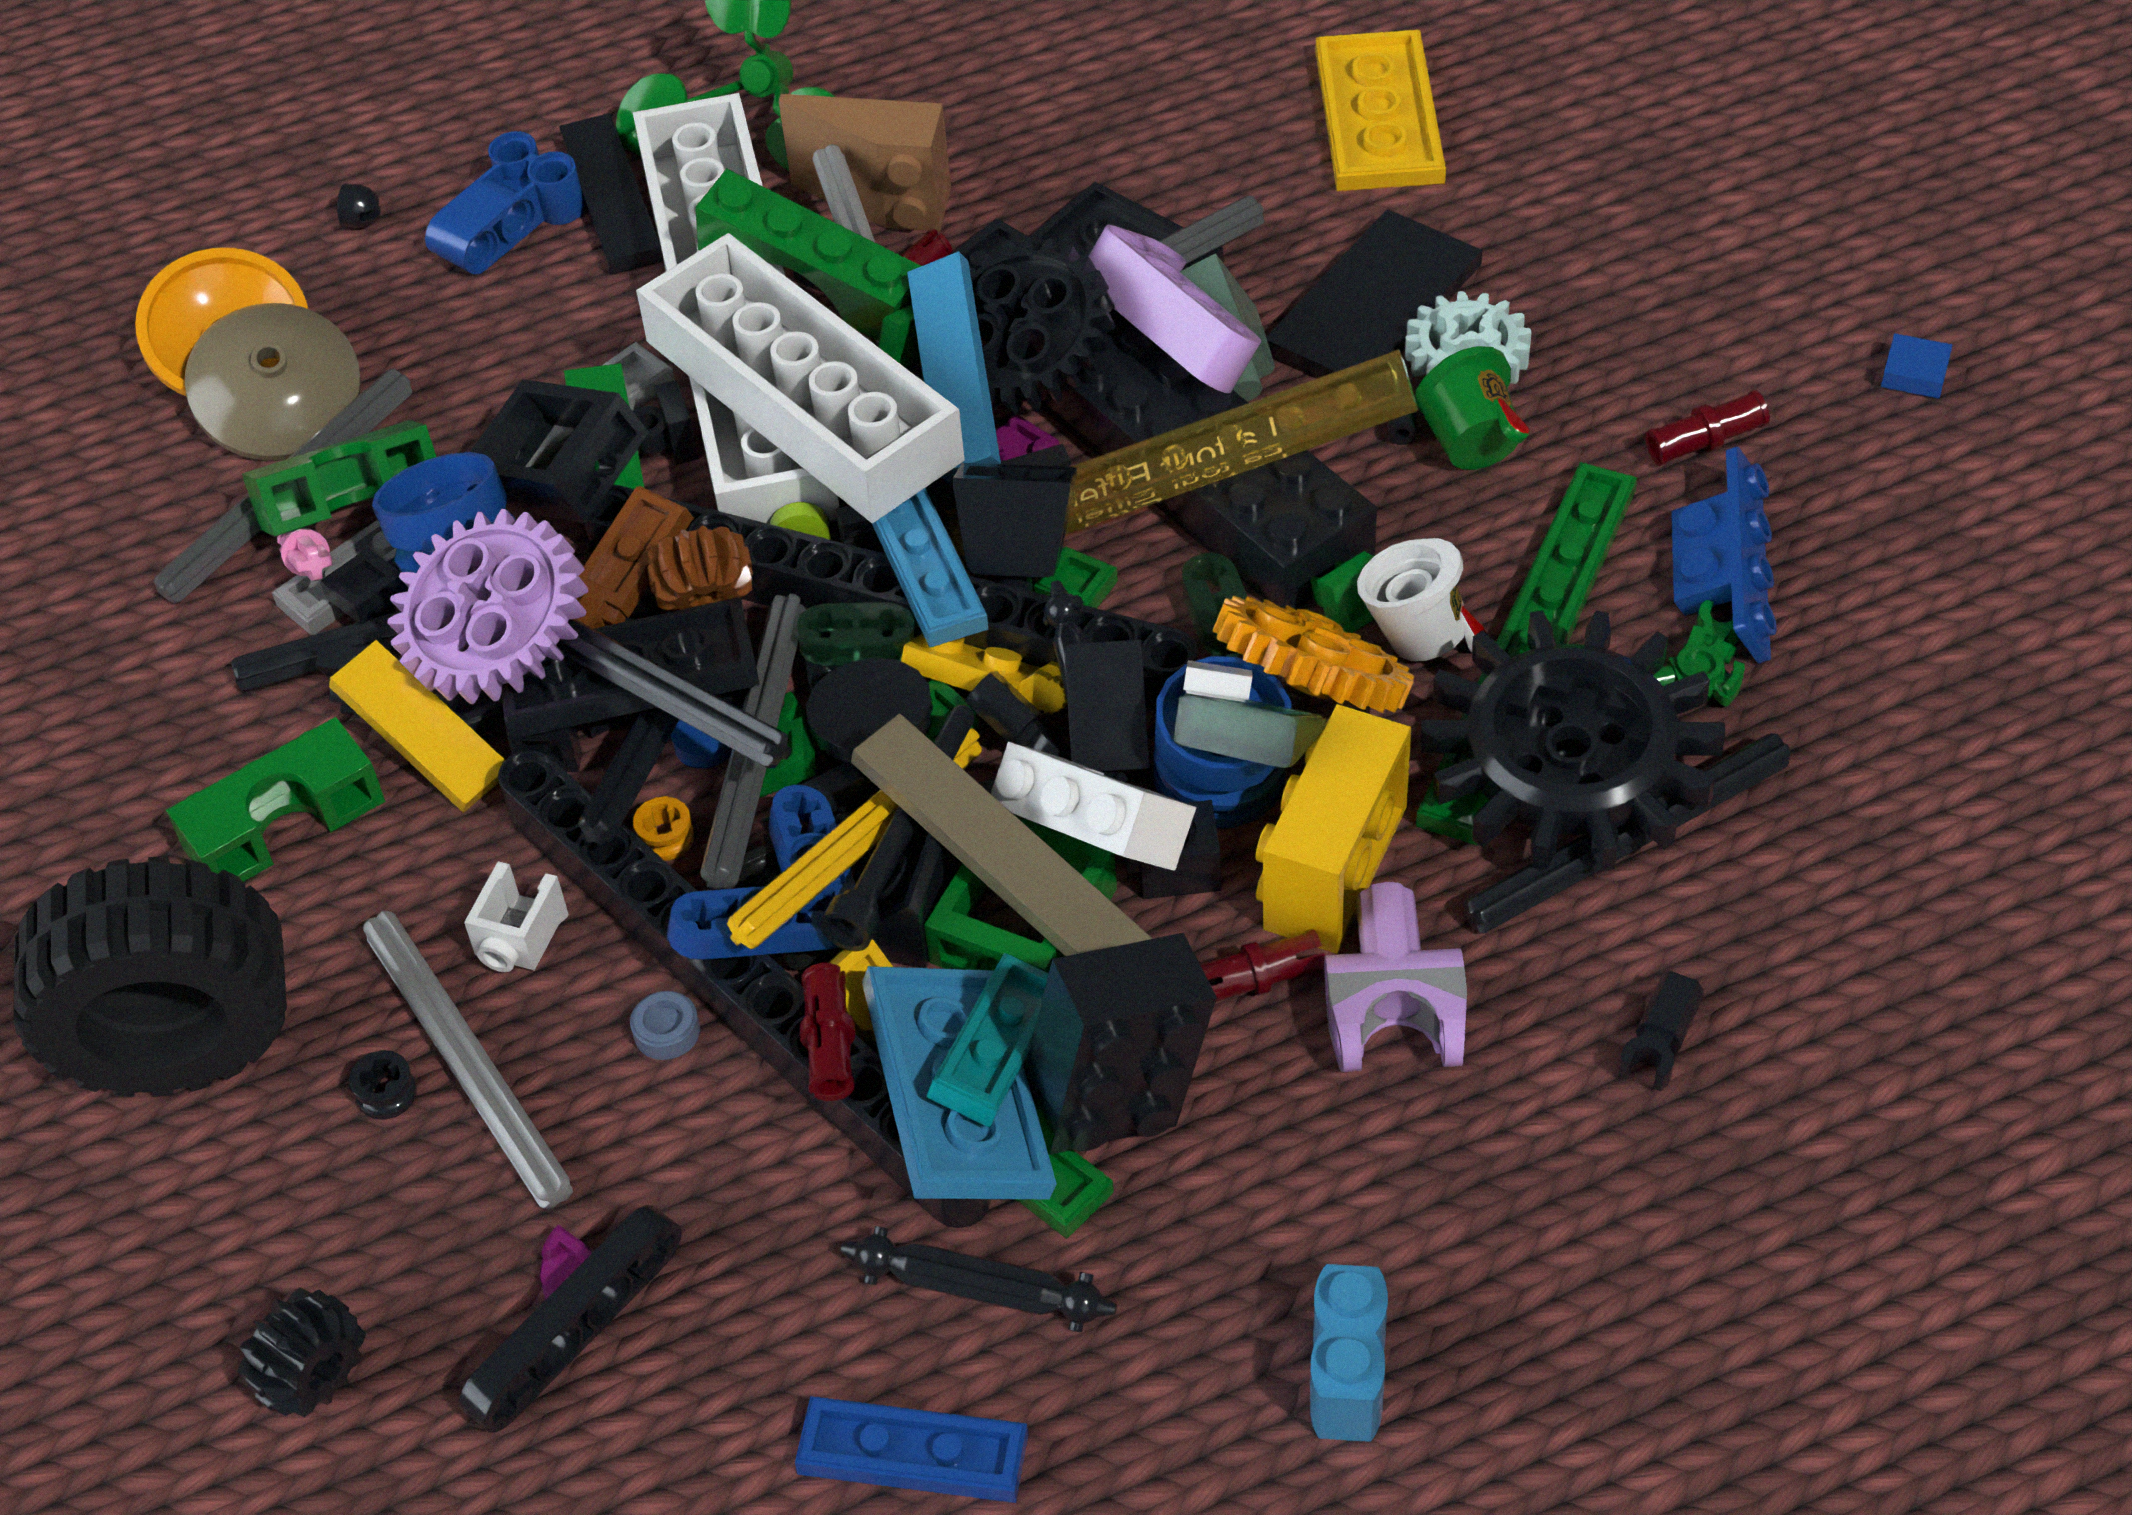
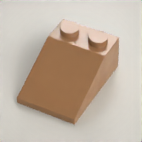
(890, 148)

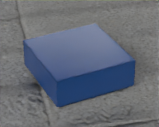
(1916, 365)

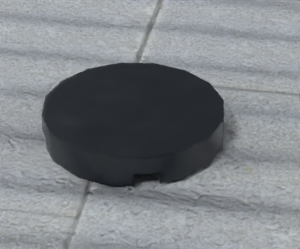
(861, 699)

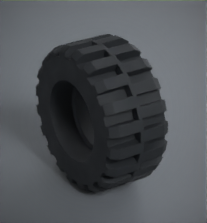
(149, 977)

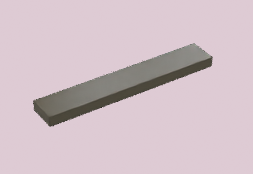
(992, 841)

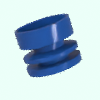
(432, 497)
(1236, 786)

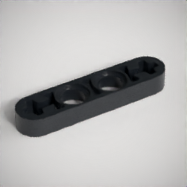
(570, 1319)

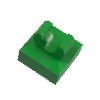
(1339, 594)

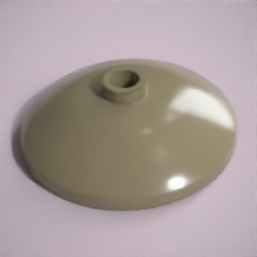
(275, 408)

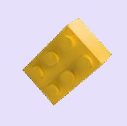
(1334, 826)

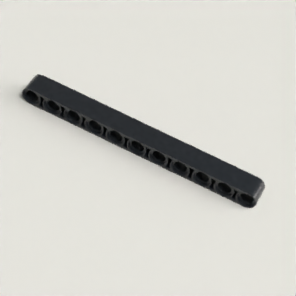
(843, 573)
(639, 894)

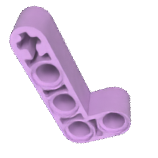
(1171, 309)

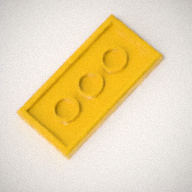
(1379, 110)

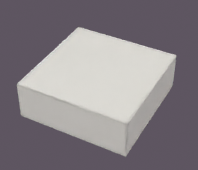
(1218, 681)

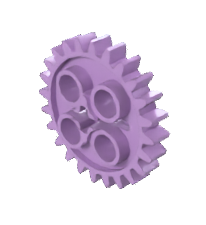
(488, 606)

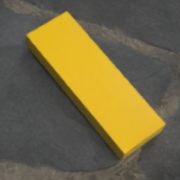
(418, 725)

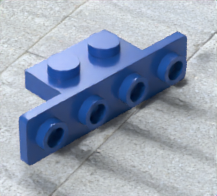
(1723, 554)

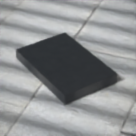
(1094, 208)

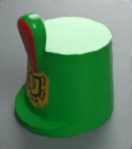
(1472, 408)

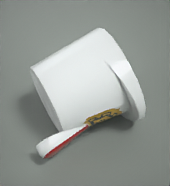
(1417, 598)

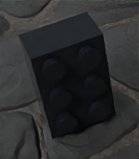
(1117, 1042)

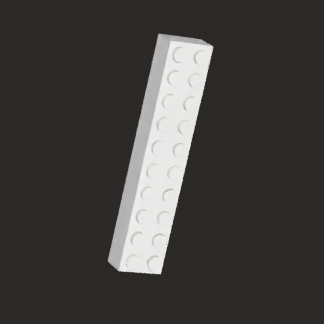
(682, 158)

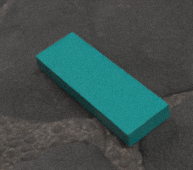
(992, 1043)

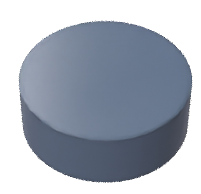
(665, 1025)

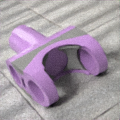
(1394, 981)

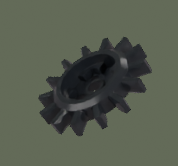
(1593, 698)

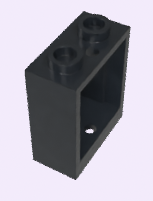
(570, 485)

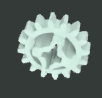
(1463, 326)

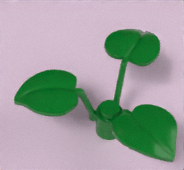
(759, 74)

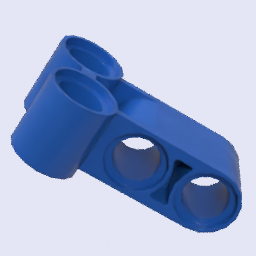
(506, 203)

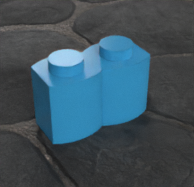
(1348, 1352)

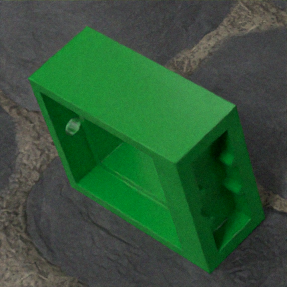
(970, 944)

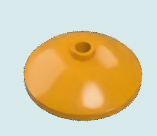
(197, 293)

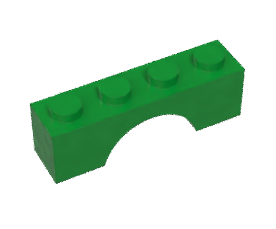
(850, 269)

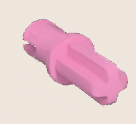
(305, 552)

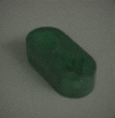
(1203, 605)
(854, 632)

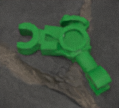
(1708, 651)

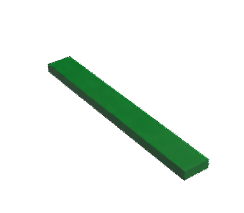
(1560, 587)

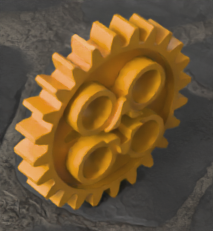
(1313, 654)

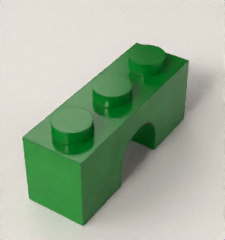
(320, 481)
(312, 774)

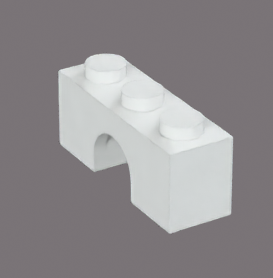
(1092, 806)

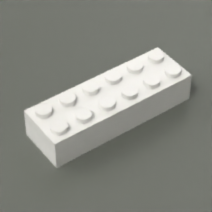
(802, 377)

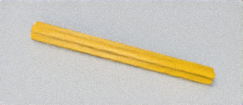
(823, 863)

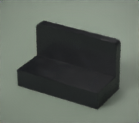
(1107, 705)

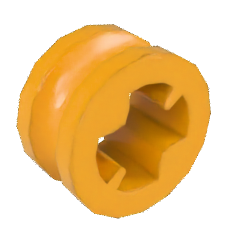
(662, 811)

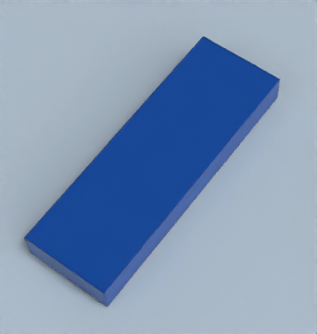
(912, 1449)

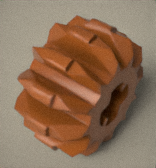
(699, 568)

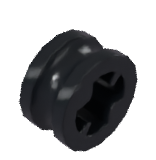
(398, 1093)

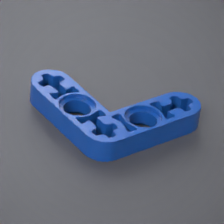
(714, 906)

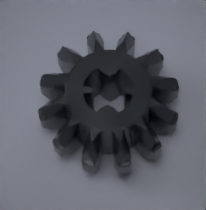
(301, 1352)

